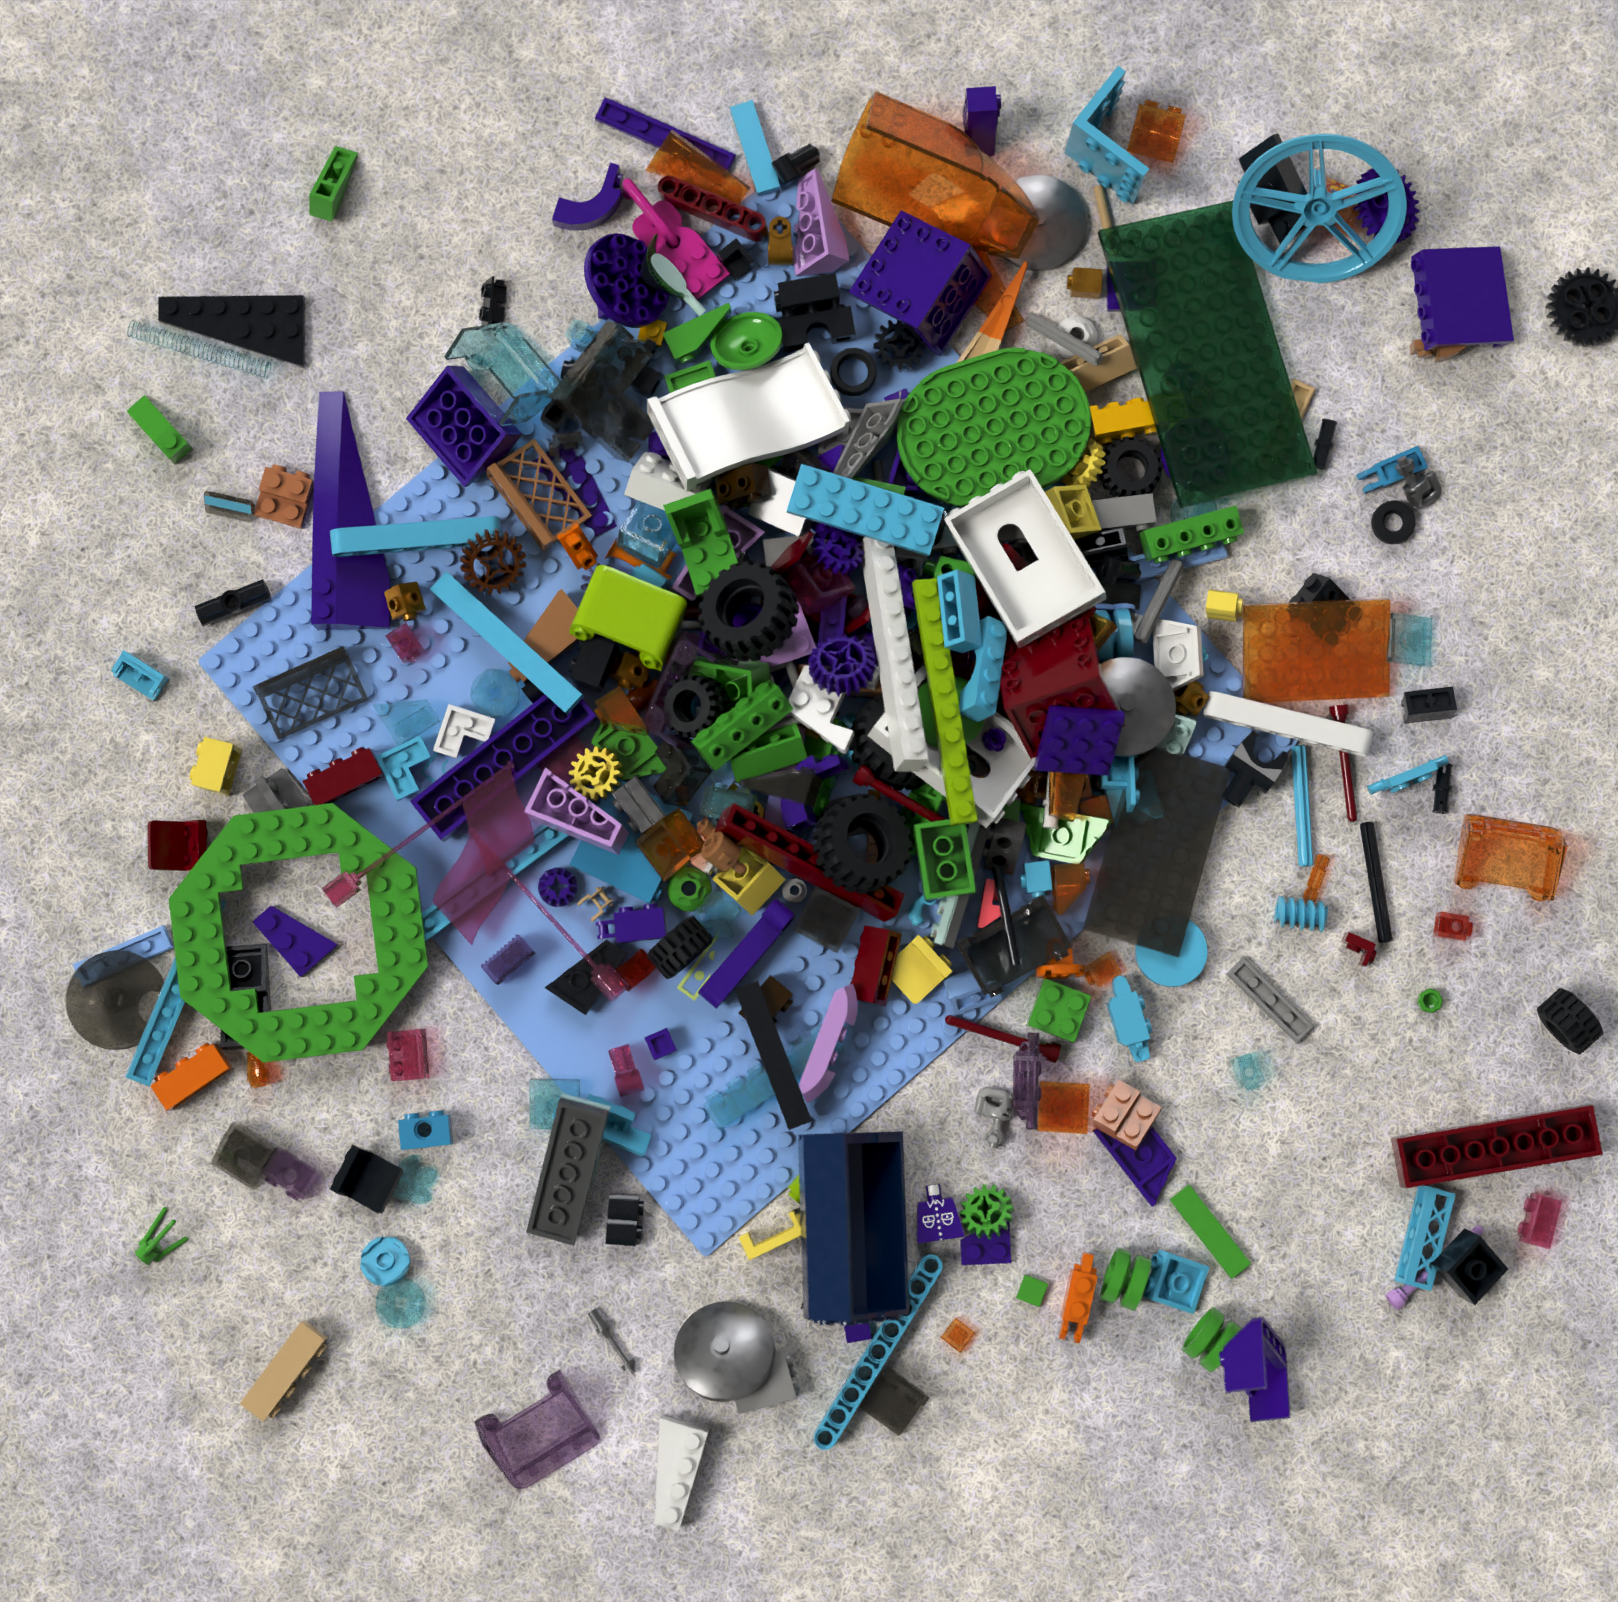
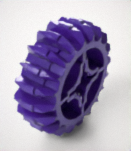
(839, 659)

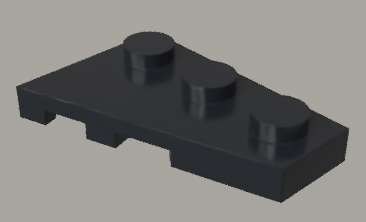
(575, 983)

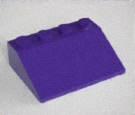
(462, 424)

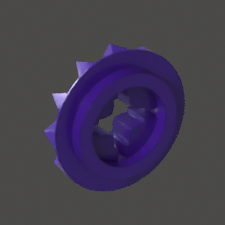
(566, 895)

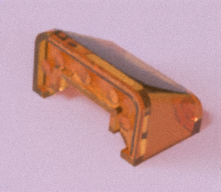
(1510, 855)

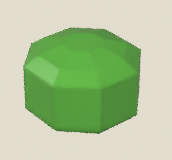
(1429, 1000)

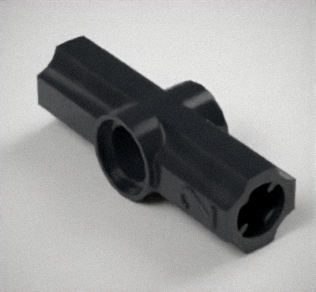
(218, 607)

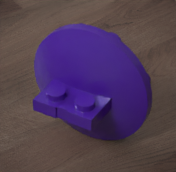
(616, 282)

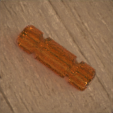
(1316, 877)

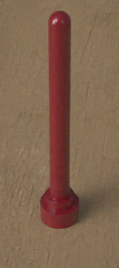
(1339, 714)
(866, 777)
(1048, 1050)

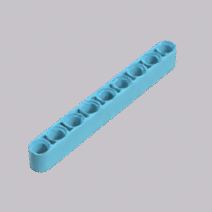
(875, 1363)

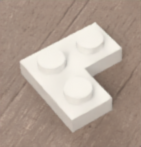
(457, 725)

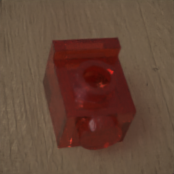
(1444, 930)

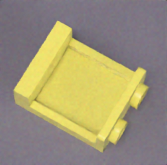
(753, 1250)

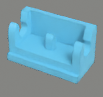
(139, 675)

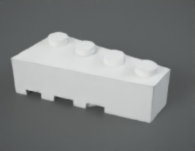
(677, 1465)

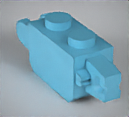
(1128, 1019)

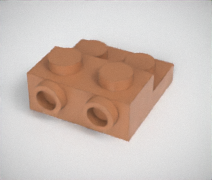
(284, 496)
(1125, 1114)

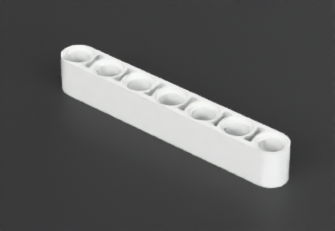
(1288, 723)

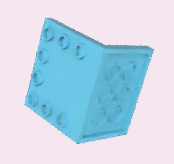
(1099, 153)

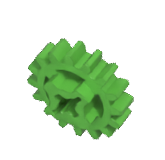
(977, 1206)

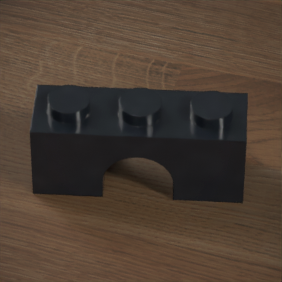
(836, 321)

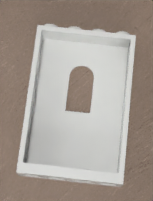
(1045, 591)
(1007, 767)

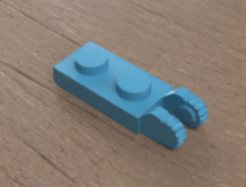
(1386, 469)

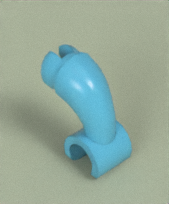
(915, 910)

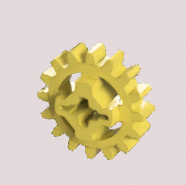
(1087, 466)
(586, 770)

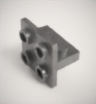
(274, 793)

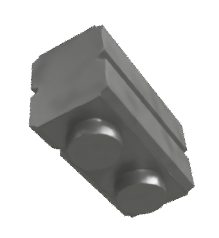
(638, 804)

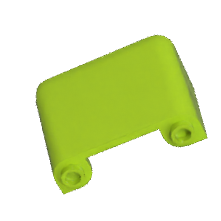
(630, 614)

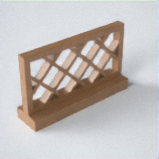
(519, 504)

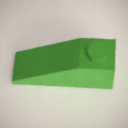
(331, 184)
(691, 337)
(159, 429)

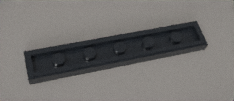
(773, 1055)

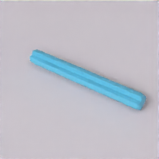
(1302, 806)

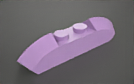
(816, 1075)

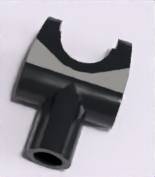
(1250, 771)

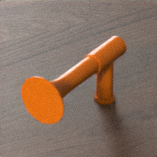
(620, 553)

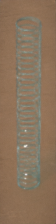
(266, 367)

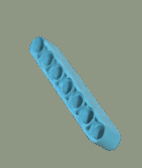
(409, 536)

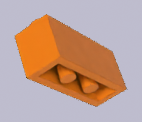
(190, 1076)

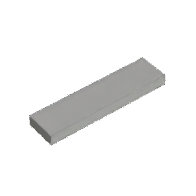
(1270, 1000)

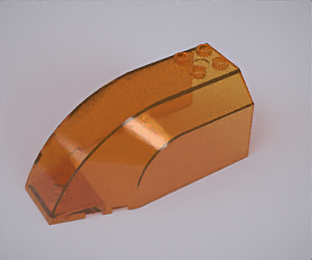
(934, 173)

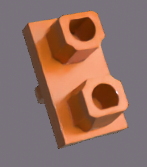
(578, 547)

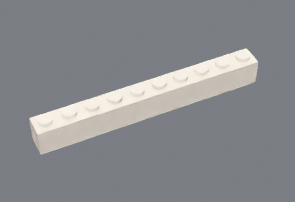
(893, 656)

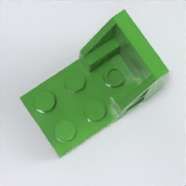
(702, 537)

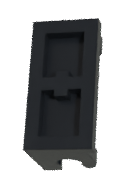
(1429, 705)

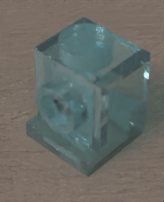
(1239, 1066)

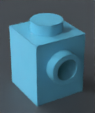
(1036, 878)

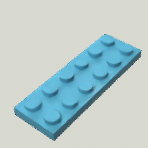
(865, 510)

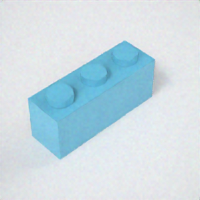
(959, 611)

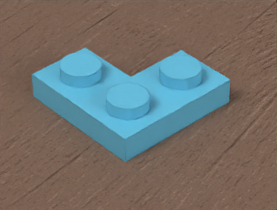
(397, 764)

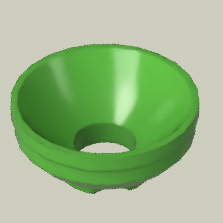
(684, 902)

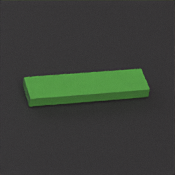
(1210, 1231)

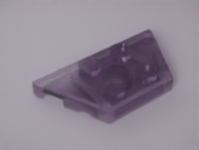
(1025, 1081)

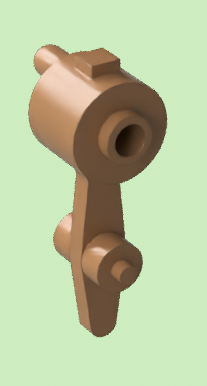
(719, 849)

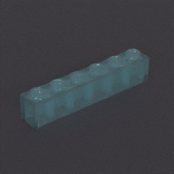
(756, 1087)

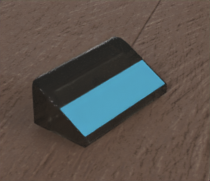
(229, 506)

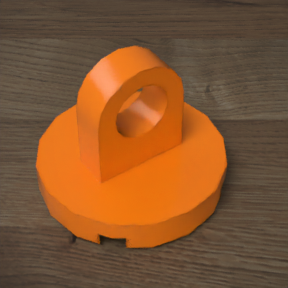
(1060, 969)

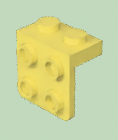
(919, 969)

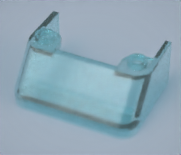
(512, 362)

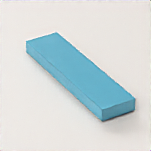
(755, 148)

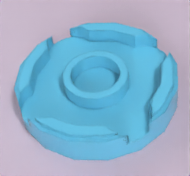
(385, 1261)

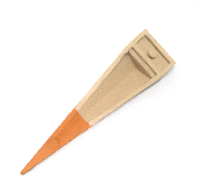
(993, 330)

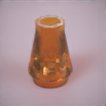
(257, 1072)

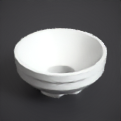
(1082, 323)

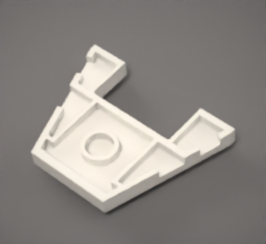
(1176, 650)
(818, 709)

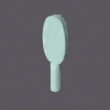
(673, 280)

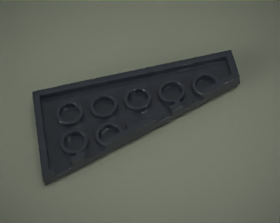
(255, 323)

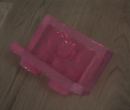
(408, 1055)
(1539, 1220)

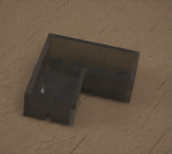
(596, 387)

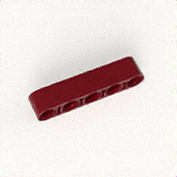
(719, 217)

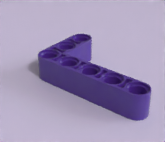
(747, 953)

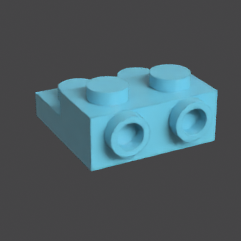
(1175, 1281)

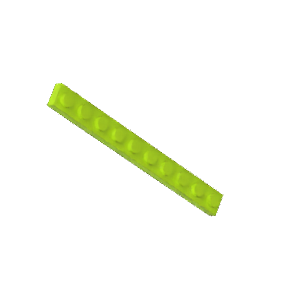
(944, 704)

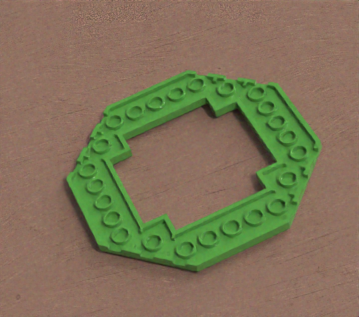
(202, 942)

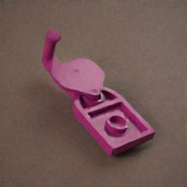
(691, 258)

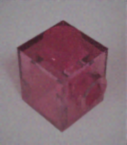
(405, 643)

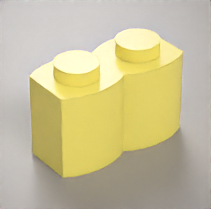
(1224, 605)

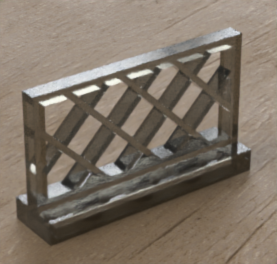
(301, 673)

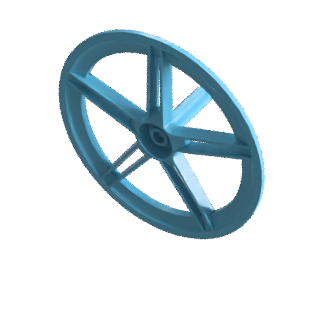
(1319, 208)

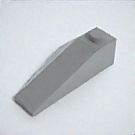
(870, 435)

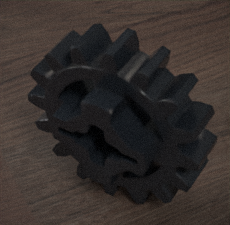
(890, 346)

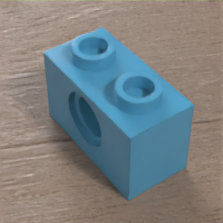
(411, 1137)

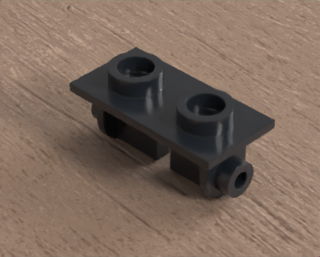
(493, 294)

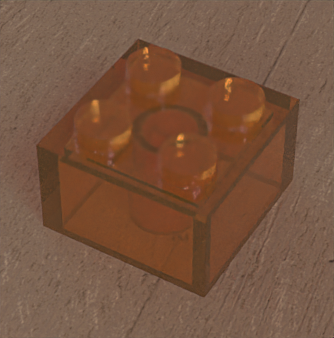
(1063, 1107)

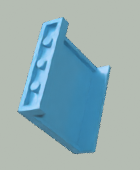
(630, 869)

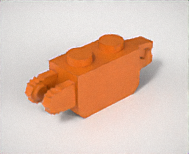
(1078, 1296)

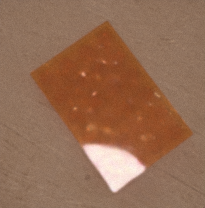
(1316, 650)

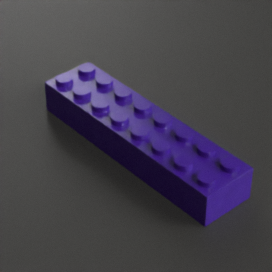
(524, 741)

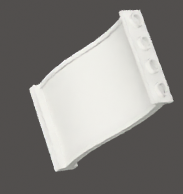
(748, 416)

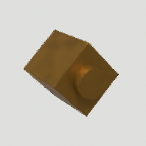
(1085, 283)

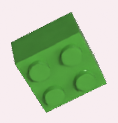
(1058, 1010)

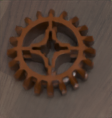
(487, 580)

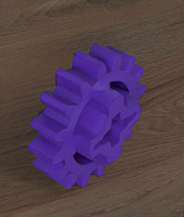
(837, 549)

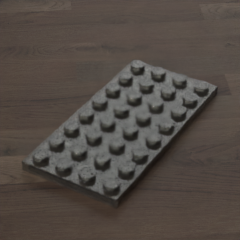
(1157, 852)

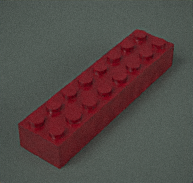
(1496, 1146)

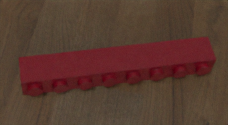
(798, 858)

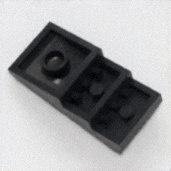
(248, 970)

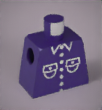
(937, 1217)

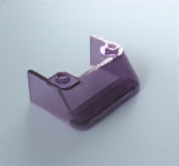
(678, 664)

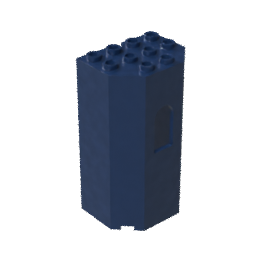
(853, 1227)

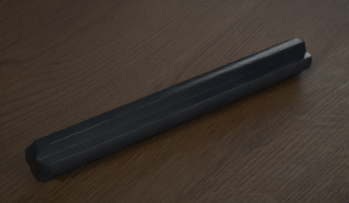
(1376, 882)

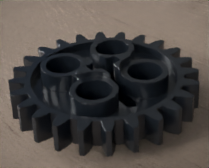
(1564, 310)

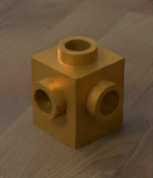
(405, 601)
(628, 670)
(1190, 698)

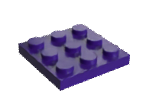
(1079, 740)

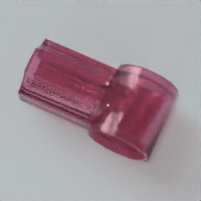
(627, 1076)

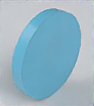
(1175, 971)

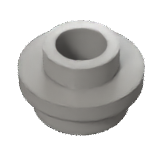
(794, 898)

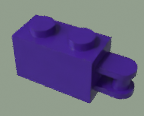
(635, 925)

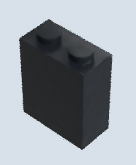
(807, 294)

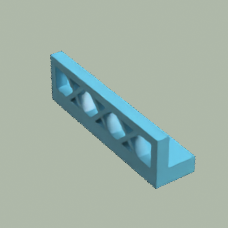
(1416, 1234)

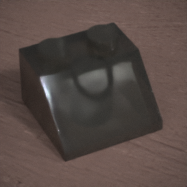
(243, 1154)

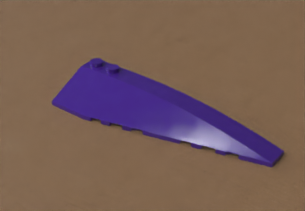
(347, 588)

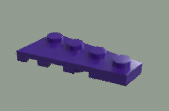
(586, 493)

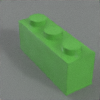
(769, 752)

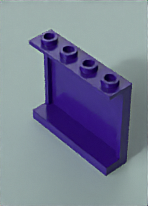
(1462, 297)

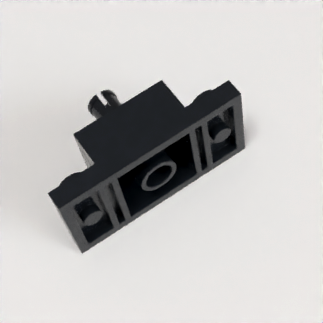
(1280, 178)

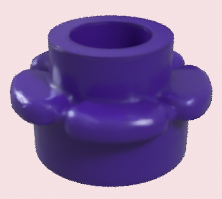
(996, 734)

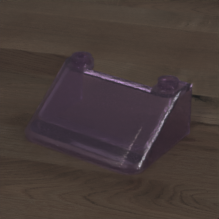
(540, 1435)

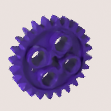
(1374, 210)

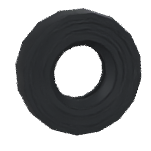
(1400, 509)

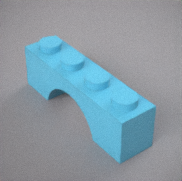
(980, 695)

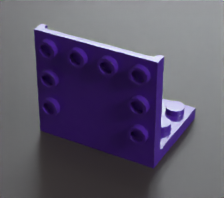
(923, 279)

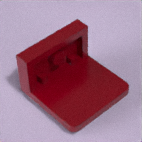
(176, 844)

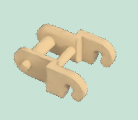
(599, 891)

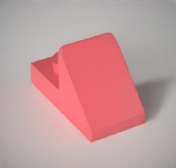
(988, 912)

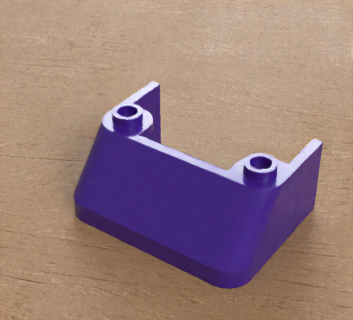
(1258, 1365)

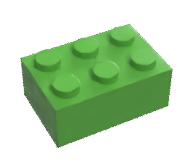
(944, 860)

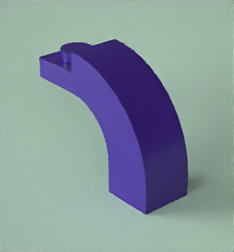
(594, 212)
(799, 816)

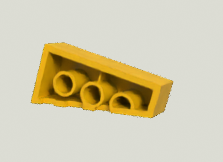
(1121, 421)

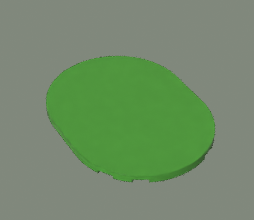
(991, 420)

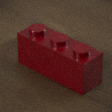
(343, 777)
(875, 964)

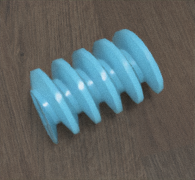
(1301, 913)

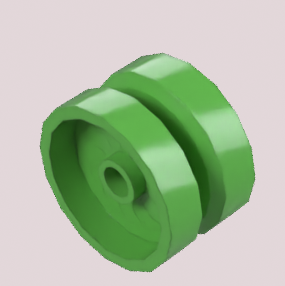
(1125, 1278)
(1209, 1338)

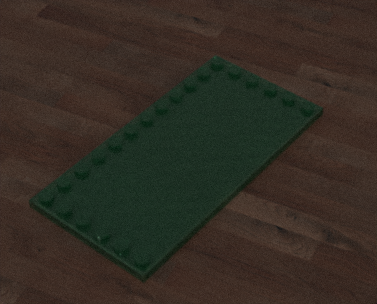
(1206, 354)

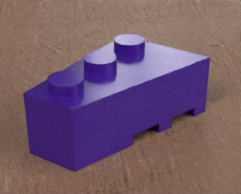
(981, 116)

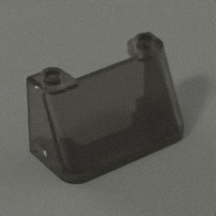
(1037, 940)

